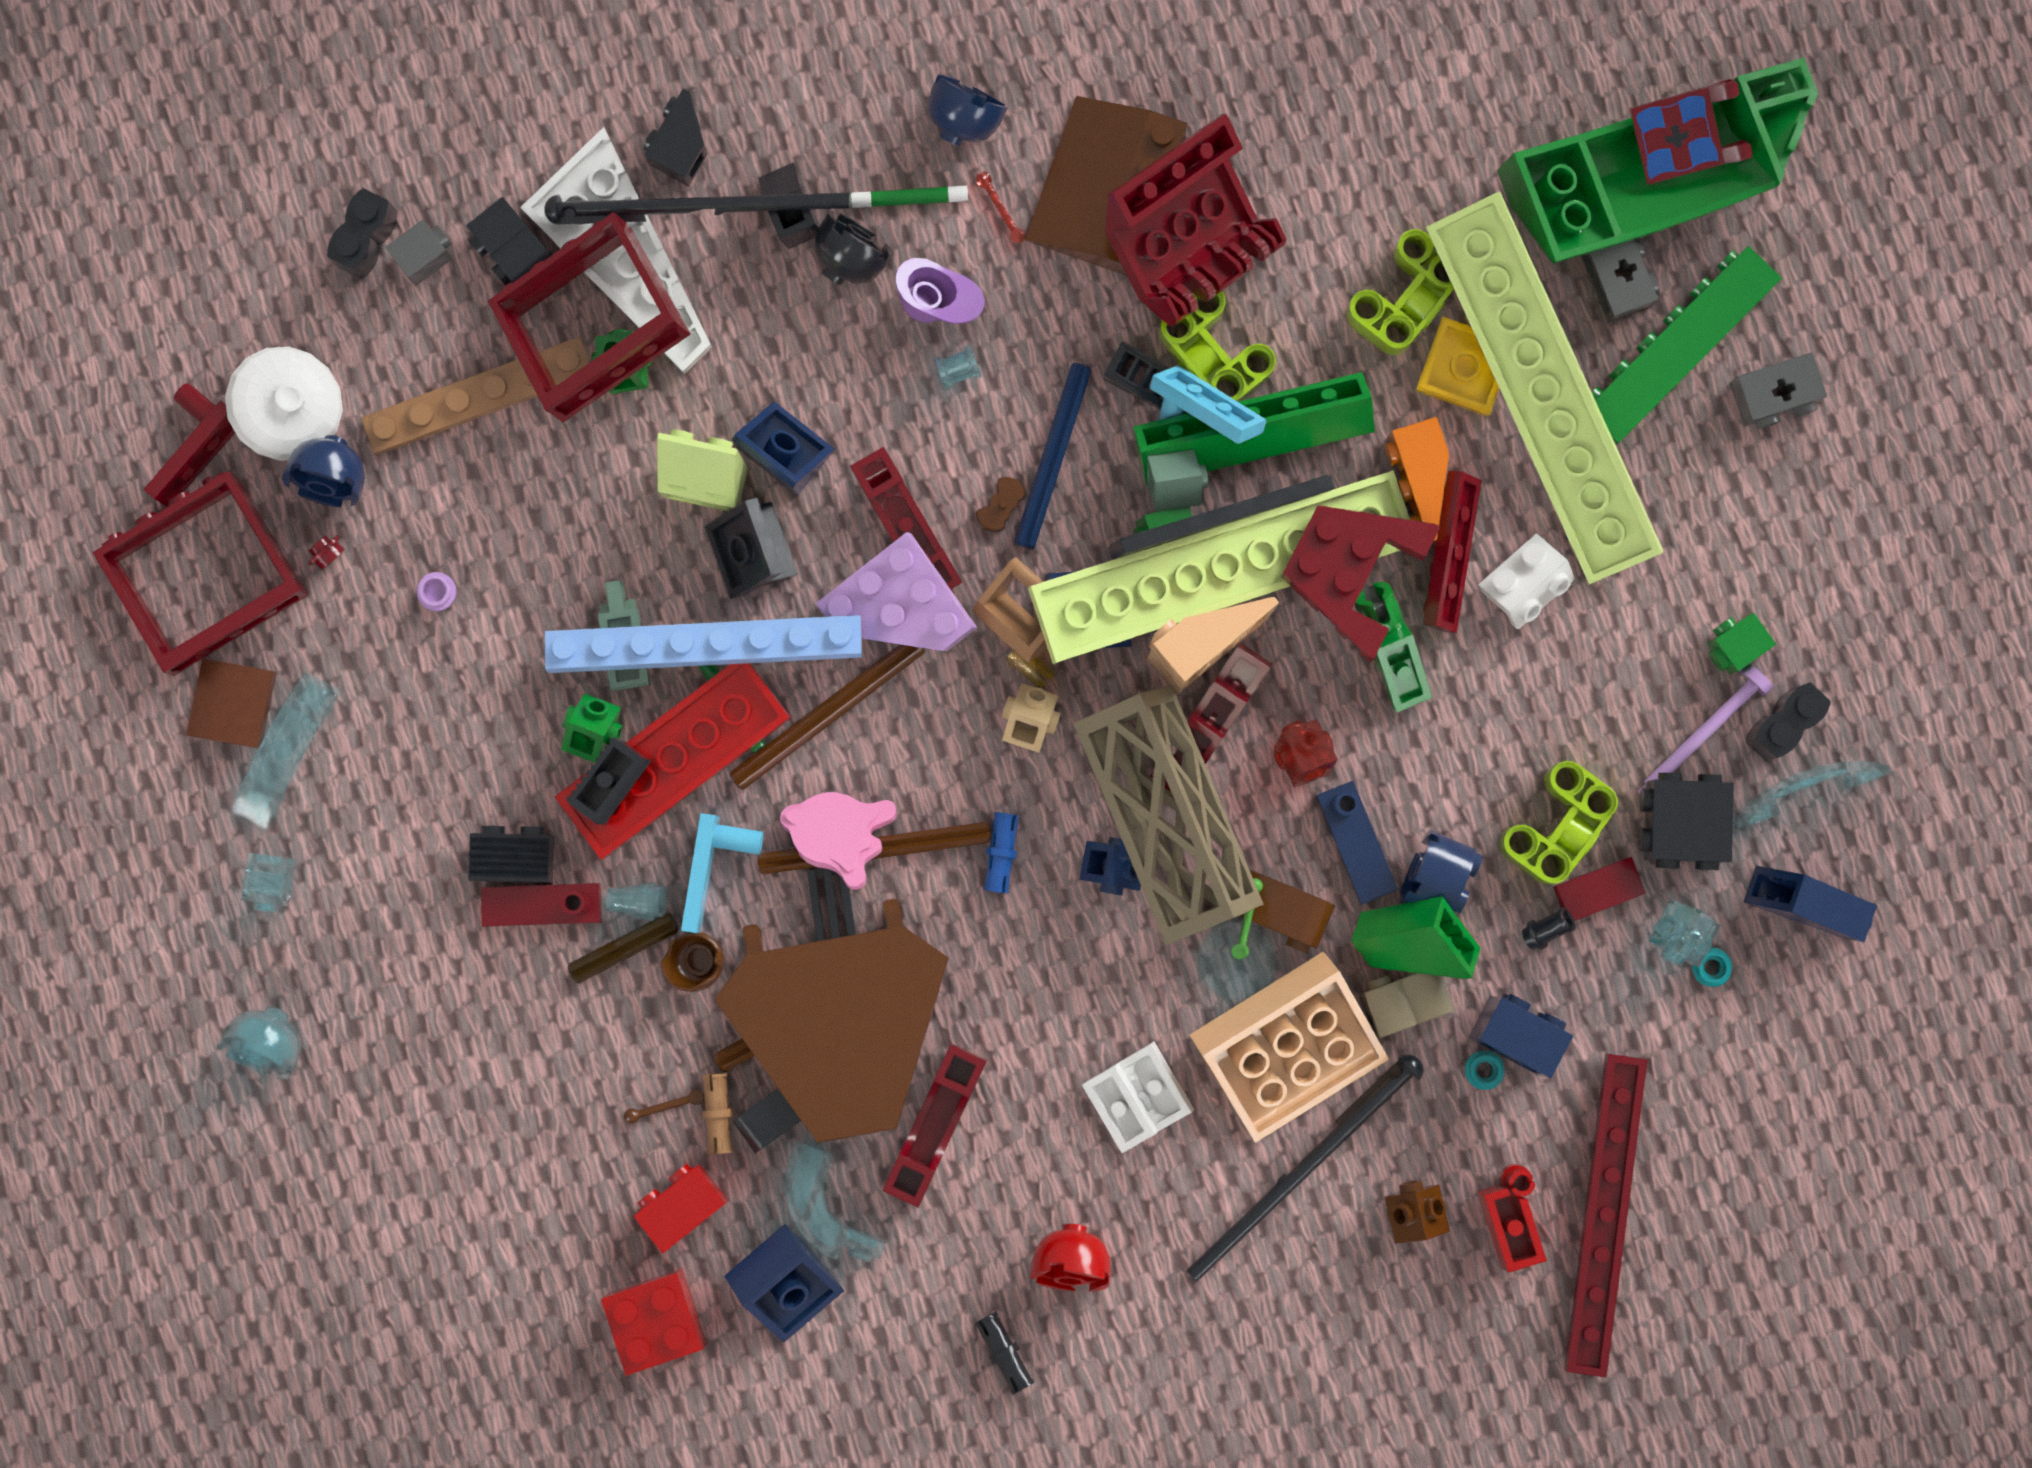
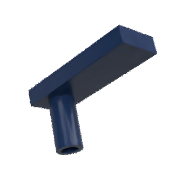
(1356, 842)

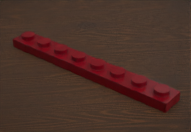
(1605, 1215)

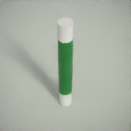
(909, 196)

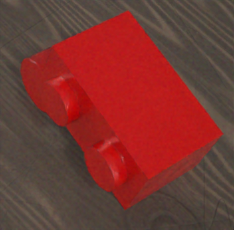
(1512, 1220)

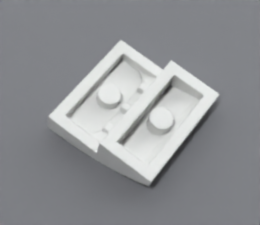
(1138, 1097)

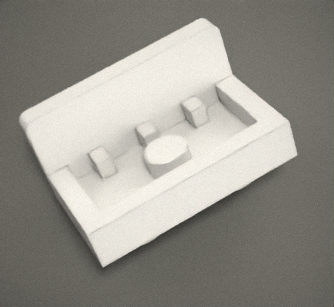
(1528, 581)

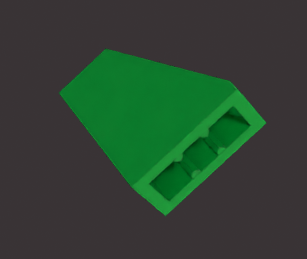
(1417, 939)

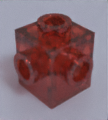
(1305, 752)

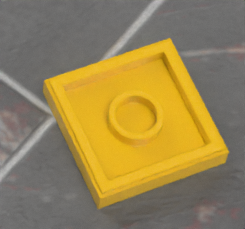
(1458, 369)

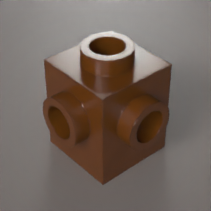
(1416, 1212)

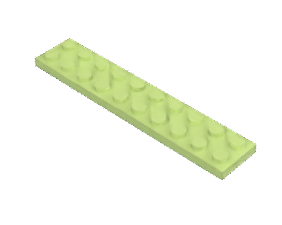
(1544, 388)
(1191, 573)

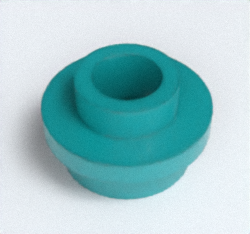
(1723, 972)
(1494, 1077)

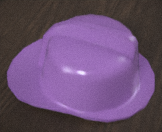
(937, 293)

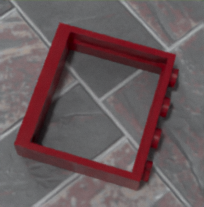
(618, 361)
(154, 525)

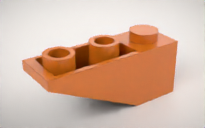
(1422, 464)

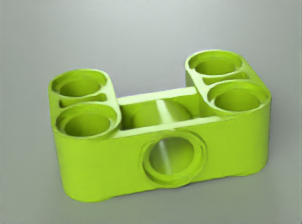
(1416, 305)
(1208, 361)
(1574, 833)

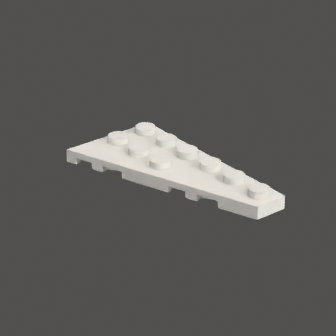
(597, 176)

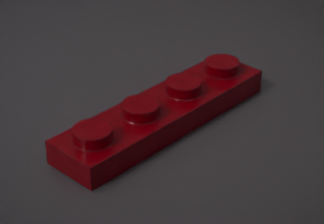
(1452, 552)

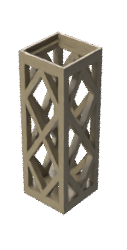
(1165, 723)

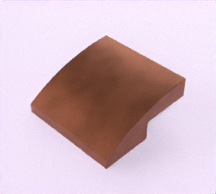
(231, 703)

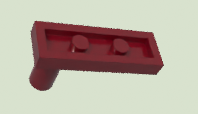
(197, 449)
(541, 904)

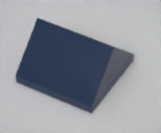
(783, 447)

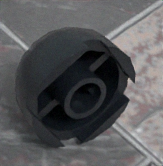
(849, 250)

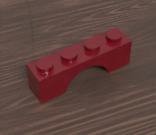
(934, 1125)

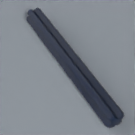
(1053, 456)

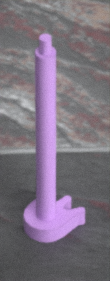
(1755, 683)

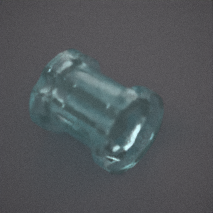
(957, 367)

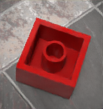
(653, 1322)

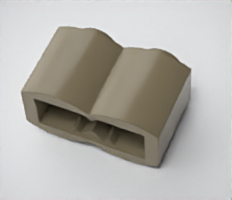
(1405, 1002)

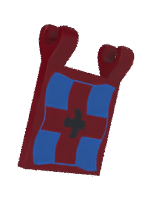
(1682, 135)

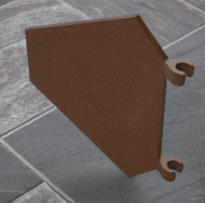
(838, 1022)

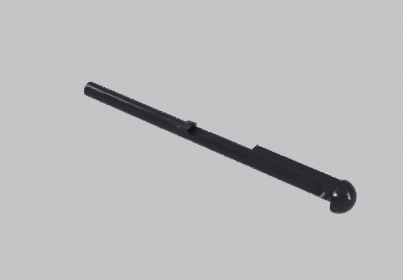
(635, 210)
(1348, 1123)

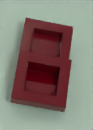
(1600, 889)

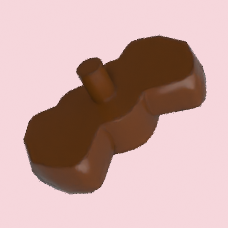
(1001, 504)

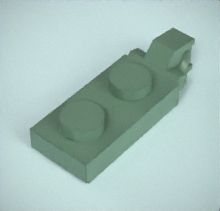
(622, 613)

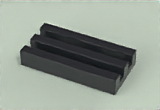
(816, 907)

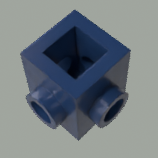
(1109, 867)

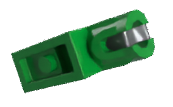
(1398, 653)

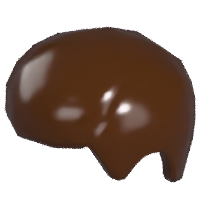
(692, 962)

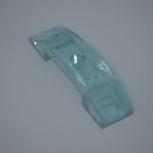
(283, 749)
(1765, 806)

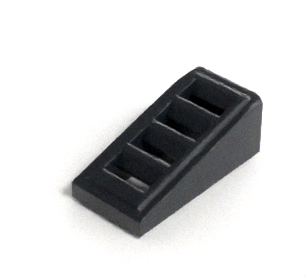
(1125, 383)

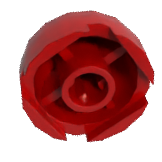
(1071, 1259)

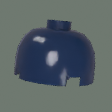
(963, 111)
(325, 471)

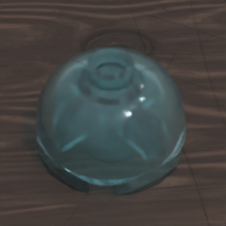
(262, 1041)

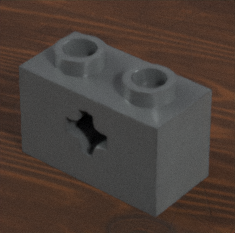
(1615, 294)
(1796, 376)

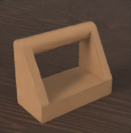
(1007, 617)

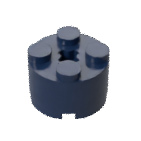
(1441, 871)

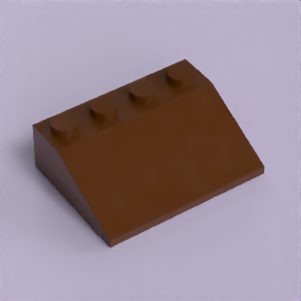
(1095, 155)

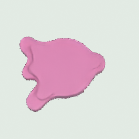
(836, 833)

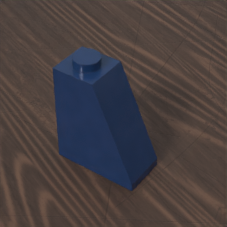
(1810, 903)

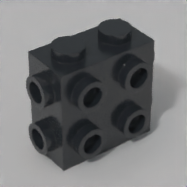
(1687, 821)

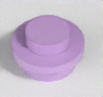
(436, 591)

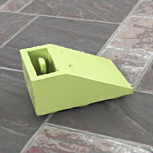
(700, 471)

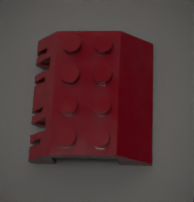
(1188, 224)

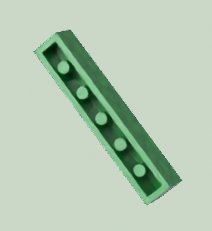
(1685, 341)
(1293, 418)

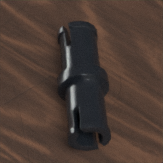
(1004, 1353)

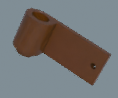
(1291, 913)

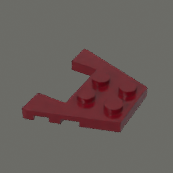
(1337, 559)

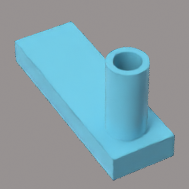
(1191, 394)
(712, 836)

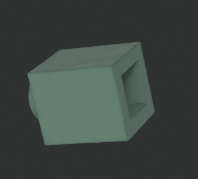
(1175, 480)

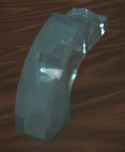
(809, 1209)

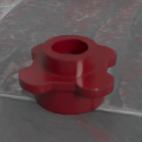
(325, 551)

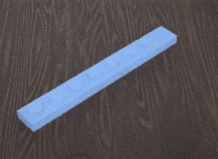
(703, 644)

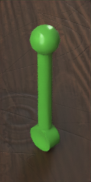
(1240, 950)

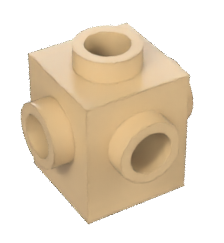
(1030, 717)

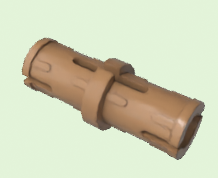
(717, 1113)

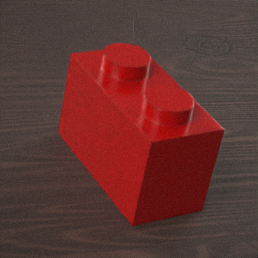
(680, 1207)

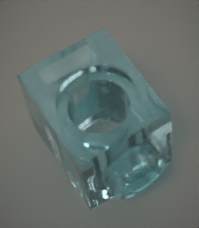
(268, 881)

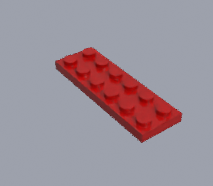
(685, 752)

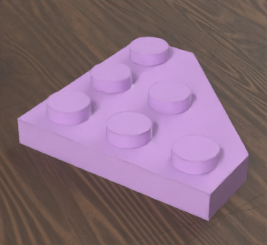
(901, 600)

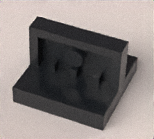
(750, 547)

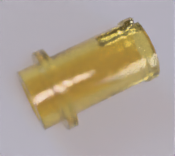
(1028, 668)

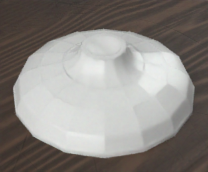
(282, 401)

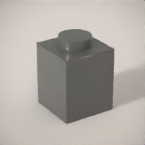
(420, 251)

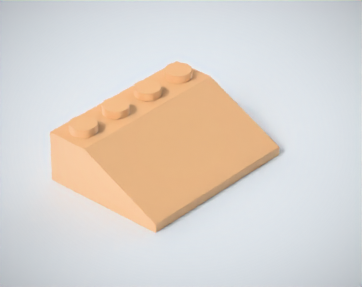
(1197, 642)
(1289, 1046)

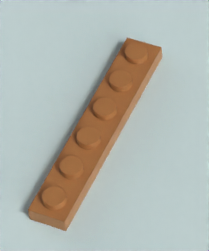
(467, 399)

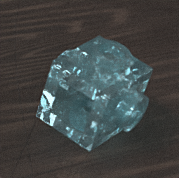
(1684, 934)

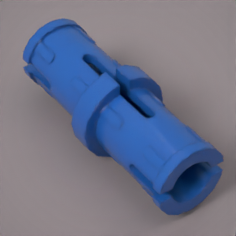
(1001, 852)

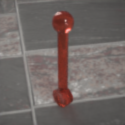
(984, 181)

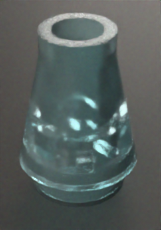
(639, 901)

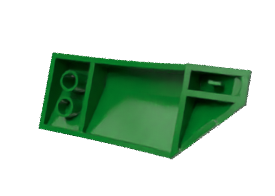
(1593, 186)

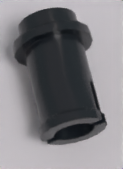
(1547, 929)

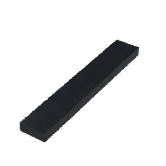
(1218, 517)

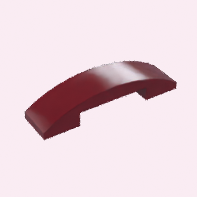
(899, 510)

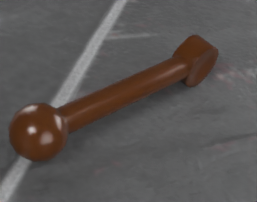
(695, 1097)

